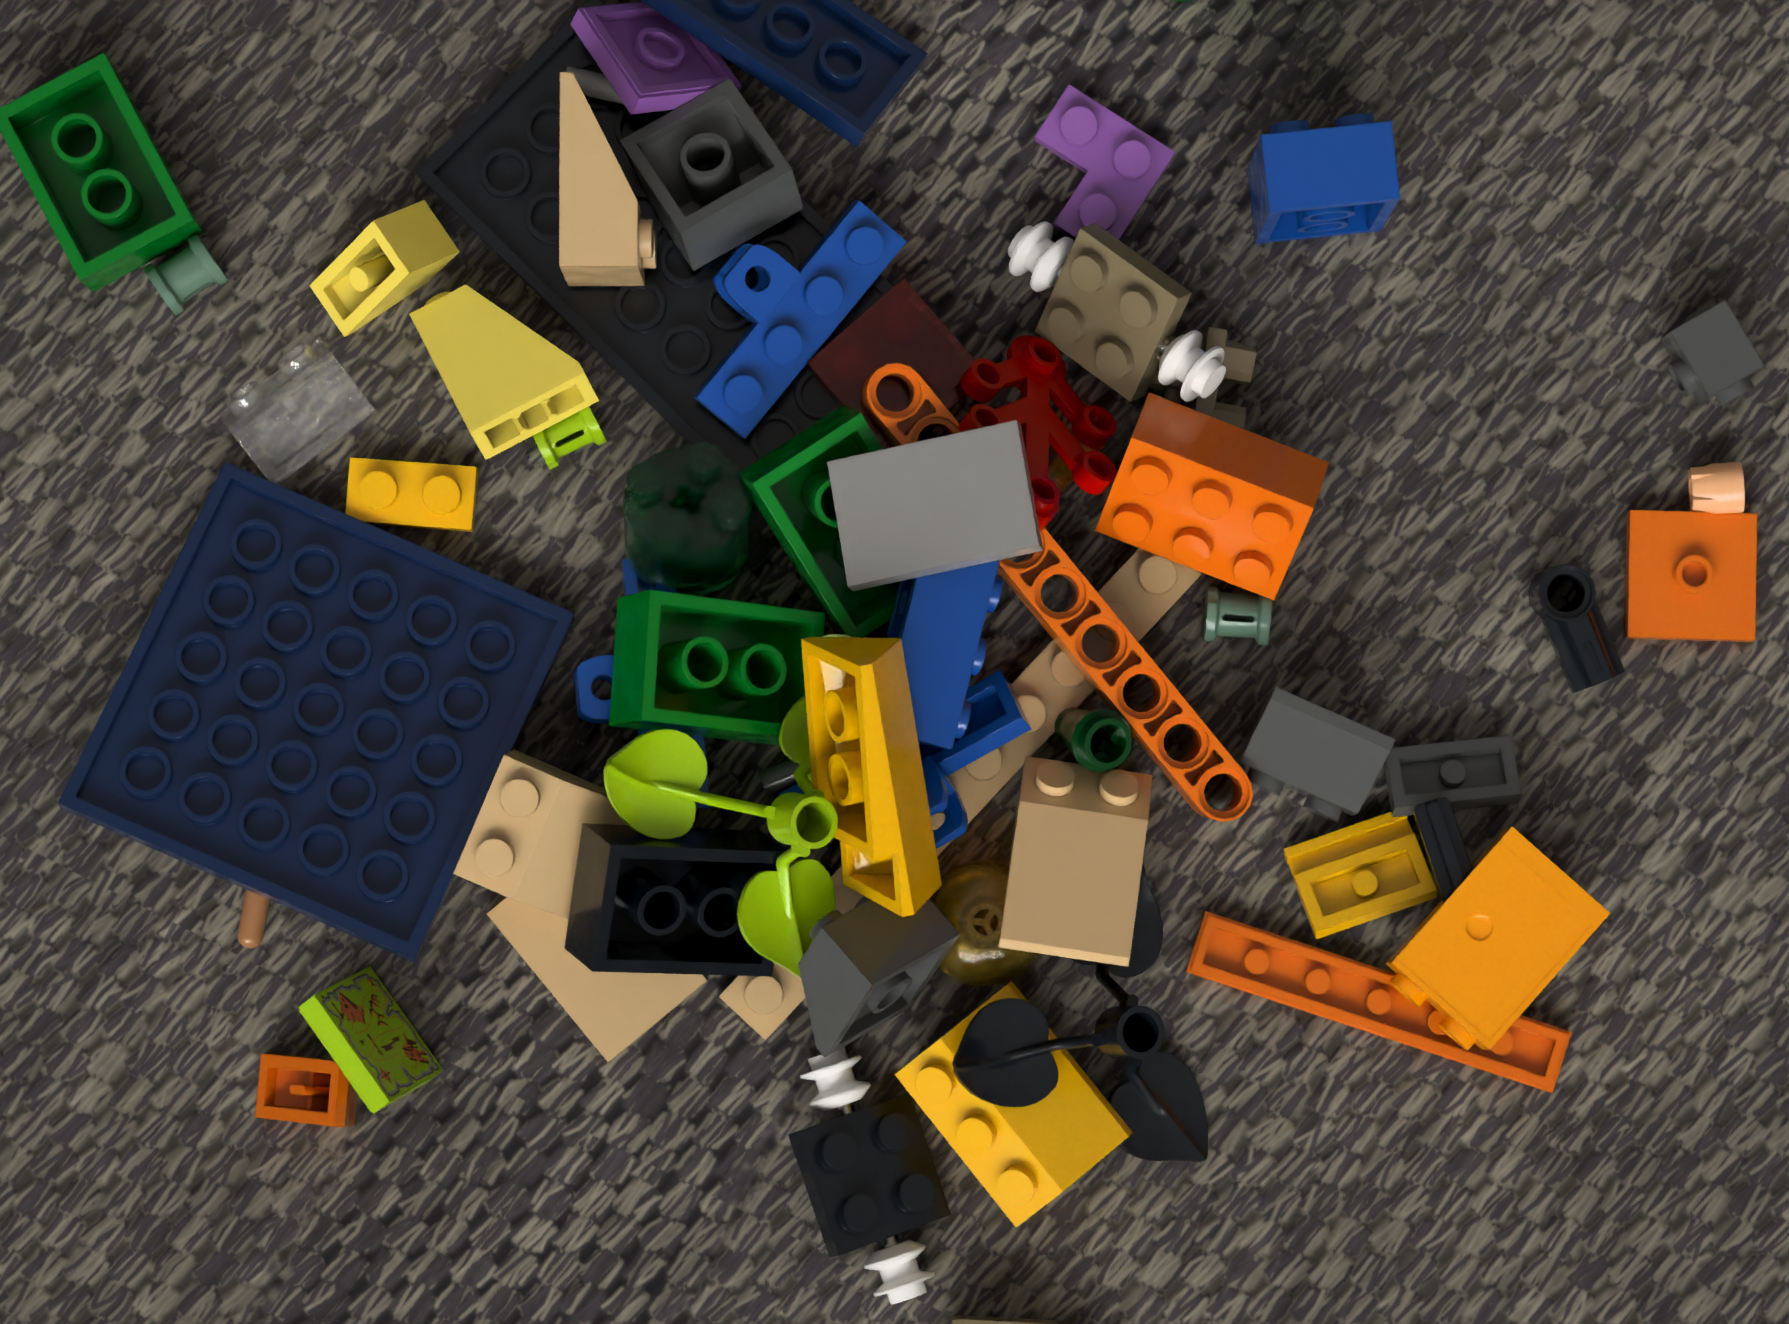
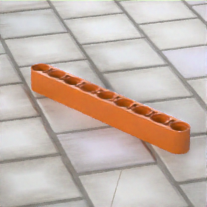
(1084, 611)

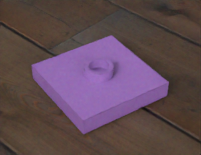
(648, 56)

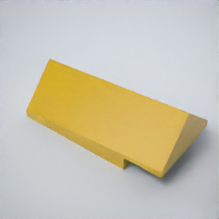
(871, 767)

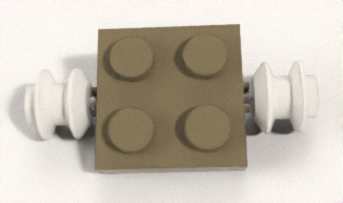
(1114, 312)

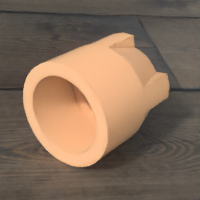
(1717, 488)

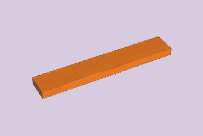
(1363, 999)

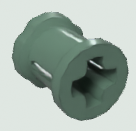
(185, 274)
(1236, 615)

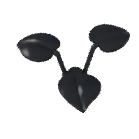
(1010, 1063)

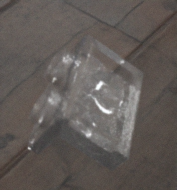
(295, 411)

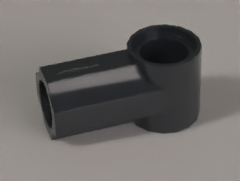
(1580, 632)

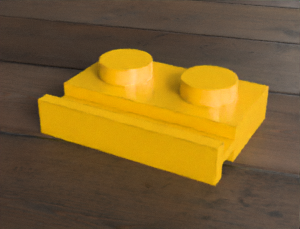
(1359, 873)

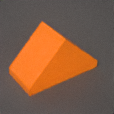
(305, 1091)

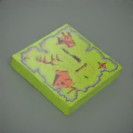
(370, 1039)

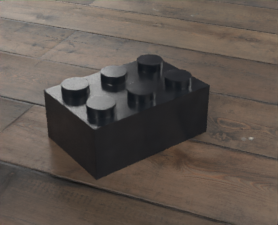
(665, 901)

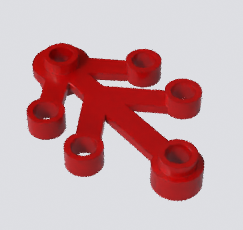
(1039, 373)

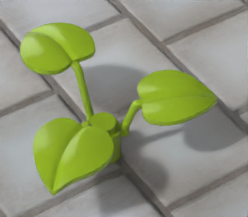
(656, 791)

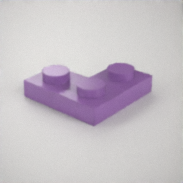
(1115, 155)

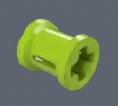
(569, 436)

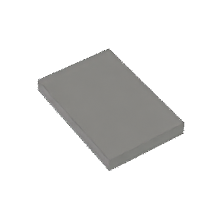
(934, 505)

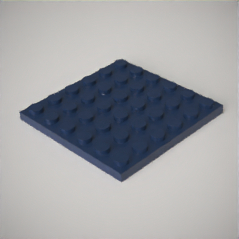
(317, 711)

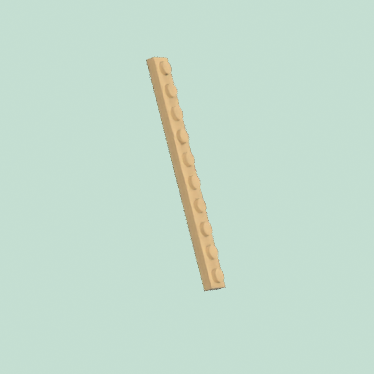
(1049, 685)

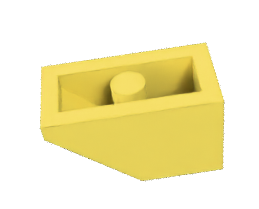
(384, 266)

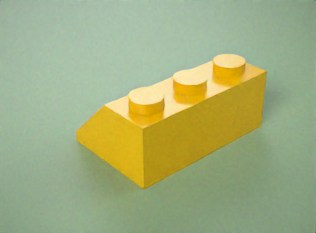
(1016, 1152)

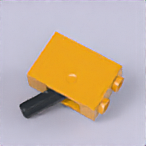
(1493, 934)

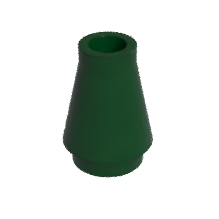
(1095, 737)

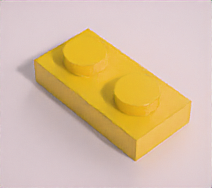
(412, 494)

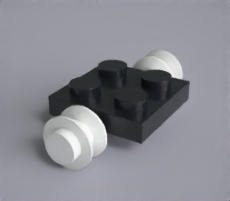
(869, 1175)

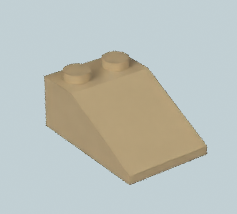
(599, 216)
(532, 832)
(1076, 861)

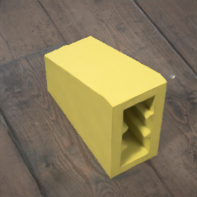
(499, 370)

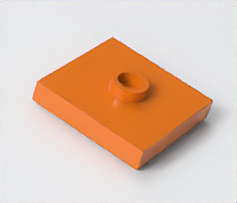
(1690, 576)

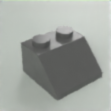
(712, 174)
(1313, 754)
(869, 968)

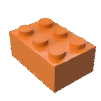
(1212, 496)

